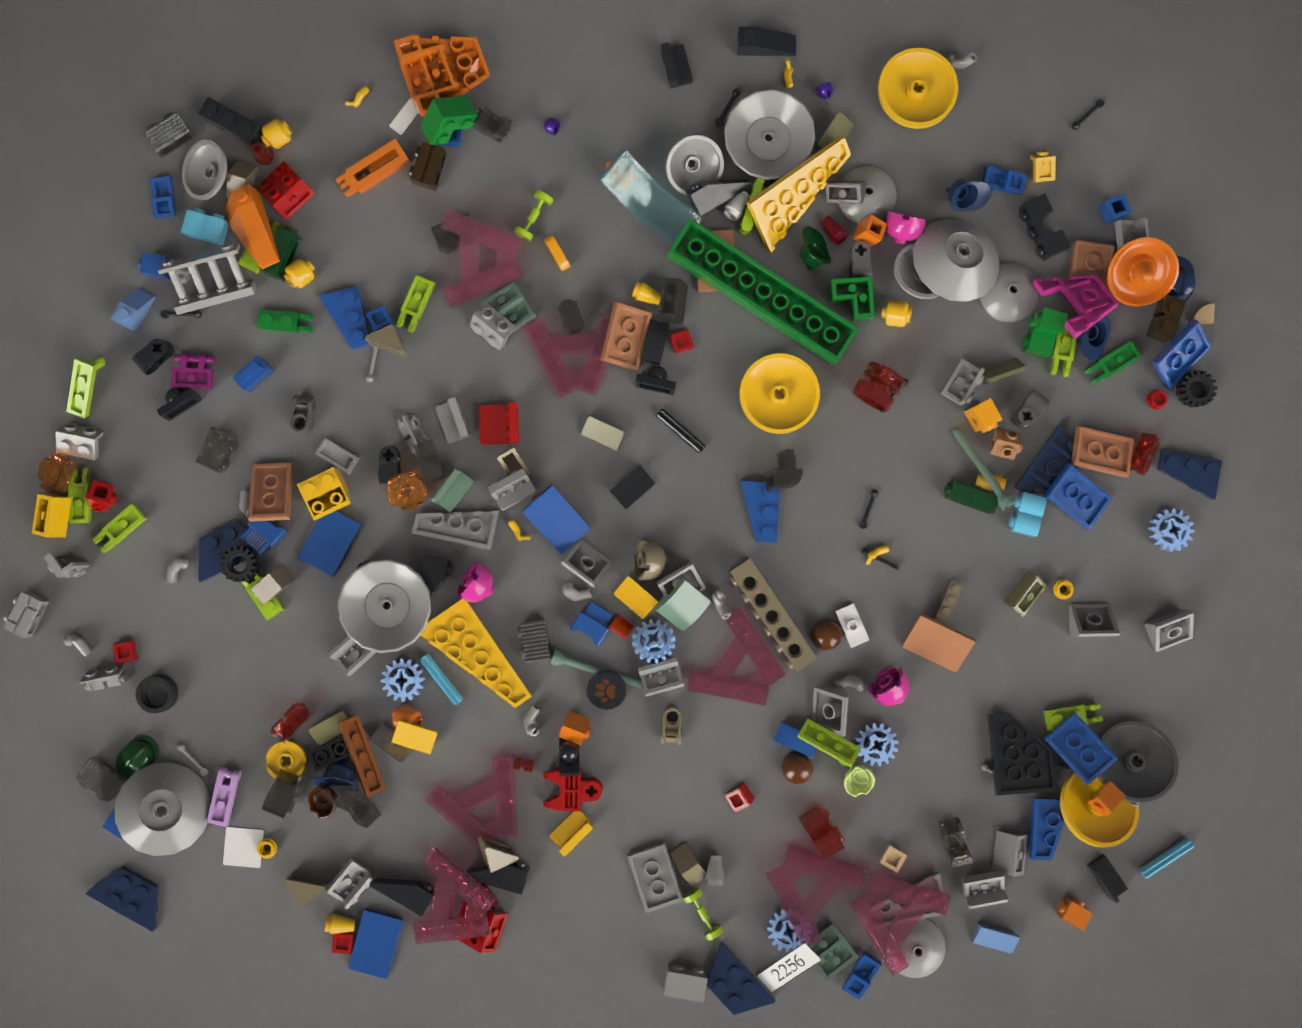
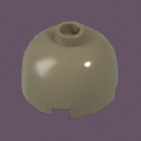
(650, 560)

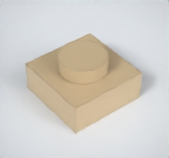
(892, 858)

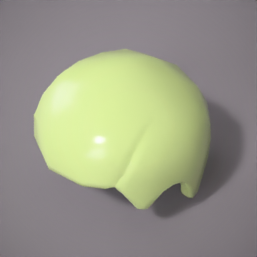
(859, 780)

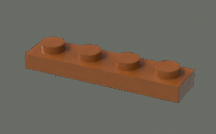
(361, 755)

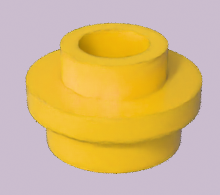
(1068, 592)
(263, 852)

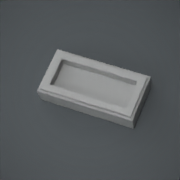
(337, 456)

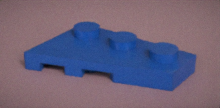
(349, 315)
(762, 509)
(1045, 827)

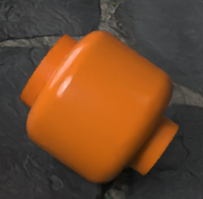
(408, 714)

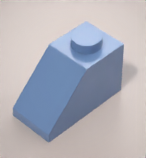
(133, 309)

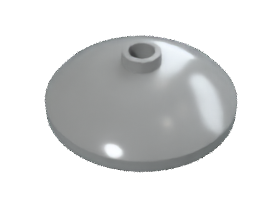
(706, 158)
(204, 169)
(879, 202)
(906, 275)
(1009, 306)
(932, 945)

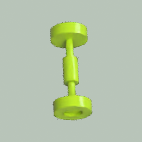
(543, 198)
(713, 931)

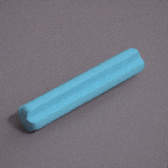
(441, 679)
(1166, 858)

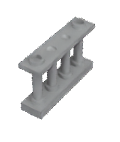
(204, 297)

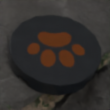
(606, 689)

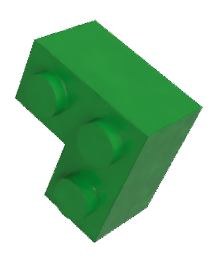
(446, 116)
(857, 293)
(1042, 333)

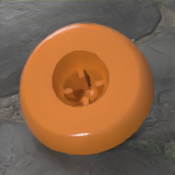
(1142, 271)

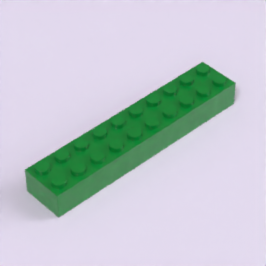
(762, 292)

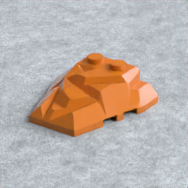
(440, 67)

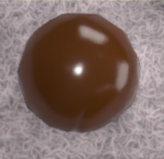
(826, 635)
(797, 767)
(322, 801)

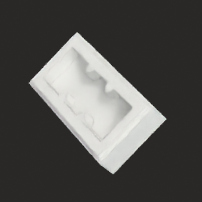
(852, 625)

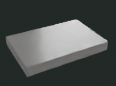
(655, 877)

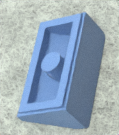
(995, 938)

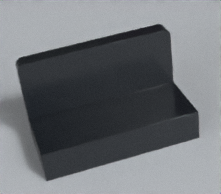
(676, 65)
(632, 487)
(1107, 877)

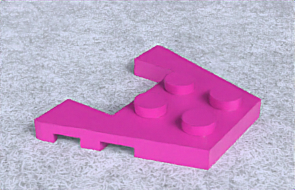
(1085, 294)

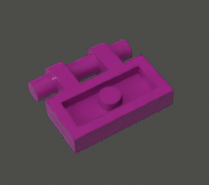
(193, 377)

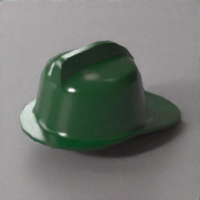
(814, 250)
(137, 755)

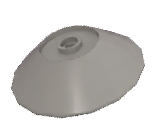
(772, 115)
(946, 269)
(364, 612)
(185, 805)

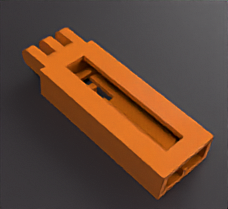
(381, 165)

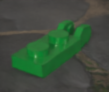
(283, 321)
(1115, 361)

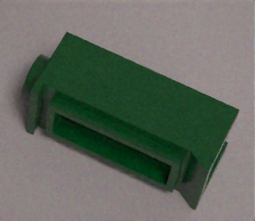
(286, 245)
(971, 496)

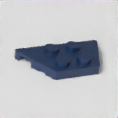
(1047, 463)
(215, 543)
(129, 896)
(736, 984)

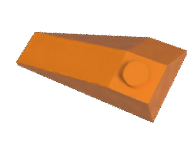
(251, 225)

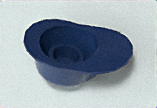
(968, 195)
(1185, 282)
(1094, 339)
(337, 774)

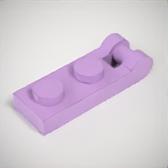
(223, 797)

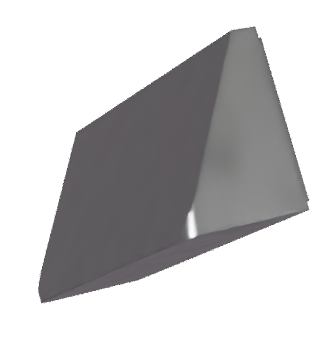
(846, 191)
(383, 740)

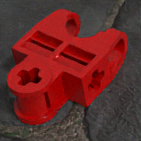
(571, 796)

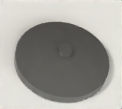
(1145, 761)

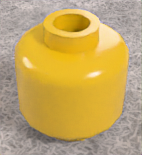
(276, 133)
(299, 273)
(897, 313)

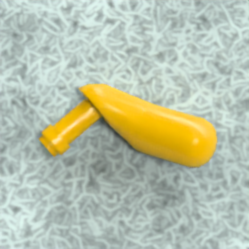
(787, 74)
(359, 97)
(516, 530)
(877, 551)

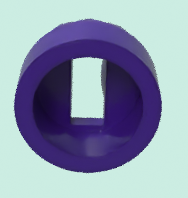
(825, 90)
(552, 126)

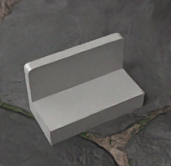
(452, 421)
(1010, 853)

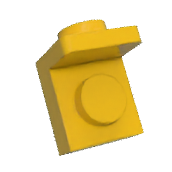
(1043, 166)

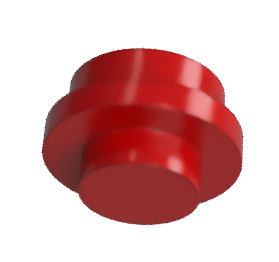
(1156, 399)

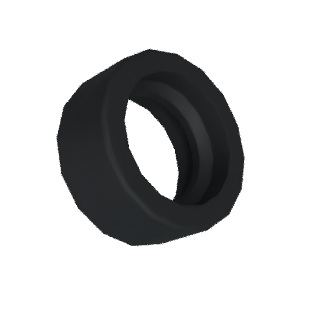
(141, 696)

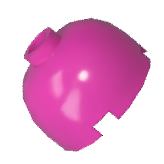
(904, 227)
(476, 584)
(890, 687)

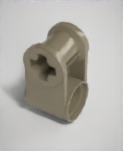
(671, 729)

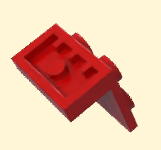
(285, 190)
(499, 424)
(488, 943)

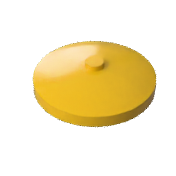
(917, 88)
(779, 393)
(1089, 825)

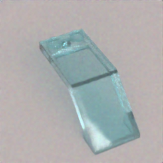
(646, 198)

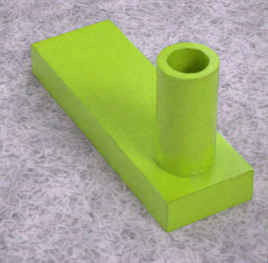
(82, 385)
(829, 743)

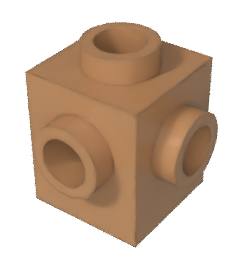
(1005, 443)

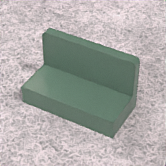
(453, 490)

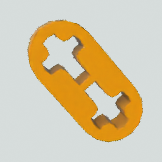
(556, 252)

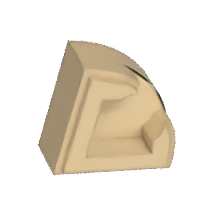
(1205, 314)

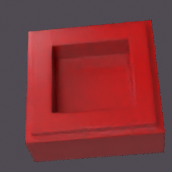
(681, 341)
(125, 651)
(343, 942)

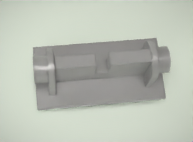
(411, 426)
(95, 679)

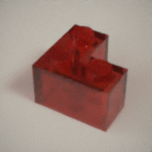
(824, 836)

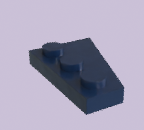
(1195, 471)

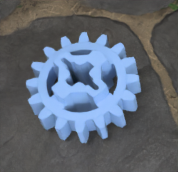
(1168, 523)
(653, 632)
(403, 671)
(883, 740)
(780, 932)

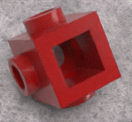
(101, 496)

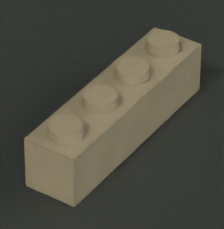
(948, 601)

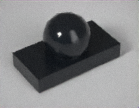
(656, 381)
(178, 402)
(569, 758)

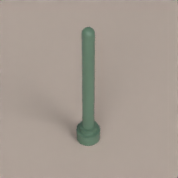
(1005, 500)
(561, 658)

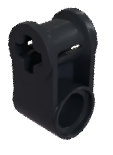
(151, 358)
(388, 467)

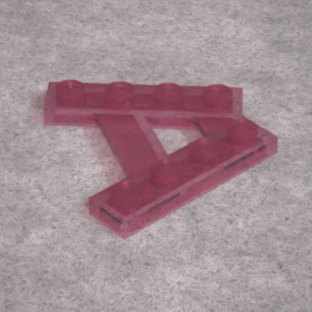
(472, 282)
(549, 351)
(720, 682)
(457, 809)
(453, 880)
(916, 901)
(803, 912)

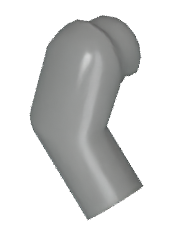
(962, 63)
(244, 502)
(174, 567)
(575, 595)
(722, 609)
(79, 643)
(852, 681)
(530, 721)

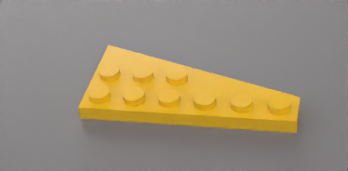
(793, 193)
(469, 644)

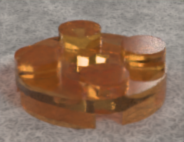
(403, 481)
(56, 482)

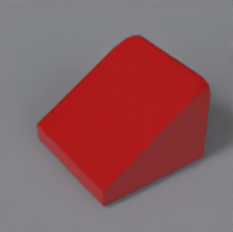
(621, 626)
(739, 797)

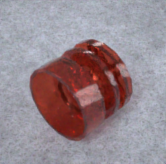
(880, 383)

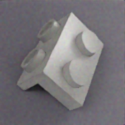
(1130, 229)
(491, 326)
(962, 382)
(78, 441)
(512, 489)
(63, 565)
(350, 655)
(661, 676)
(350, 882)
(984, 889)

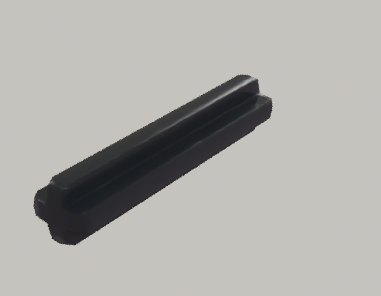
(680, 430)

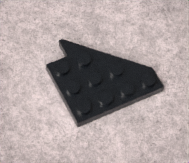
(1020, 758)

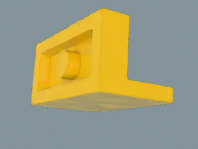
(635, 597)
(414, 736)
(571, 831)

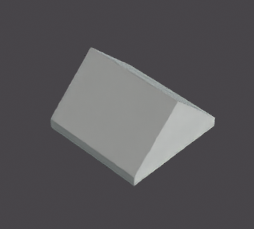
(587, 563)
(686, 573)
(1092, 620)
(1170, 629)
(830, 708)

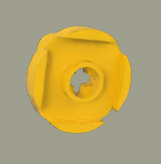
(289, 748)

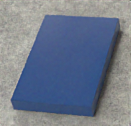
(1181, 353)
(1078, 496)
(556, 519)
(330, 542)
(1080, 748)
(375, 943)

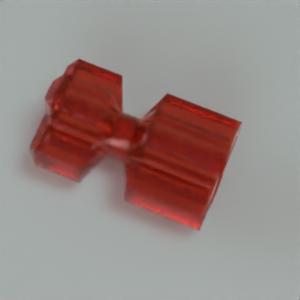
(528, 765)

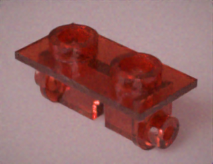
(1146, 446)
(296, 716)

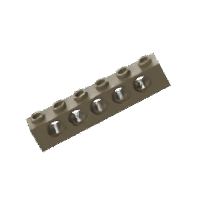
(804, 655)

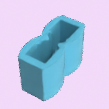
(205, 227)
(1027, 514)

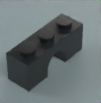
(230, 120)
(1047, 243)

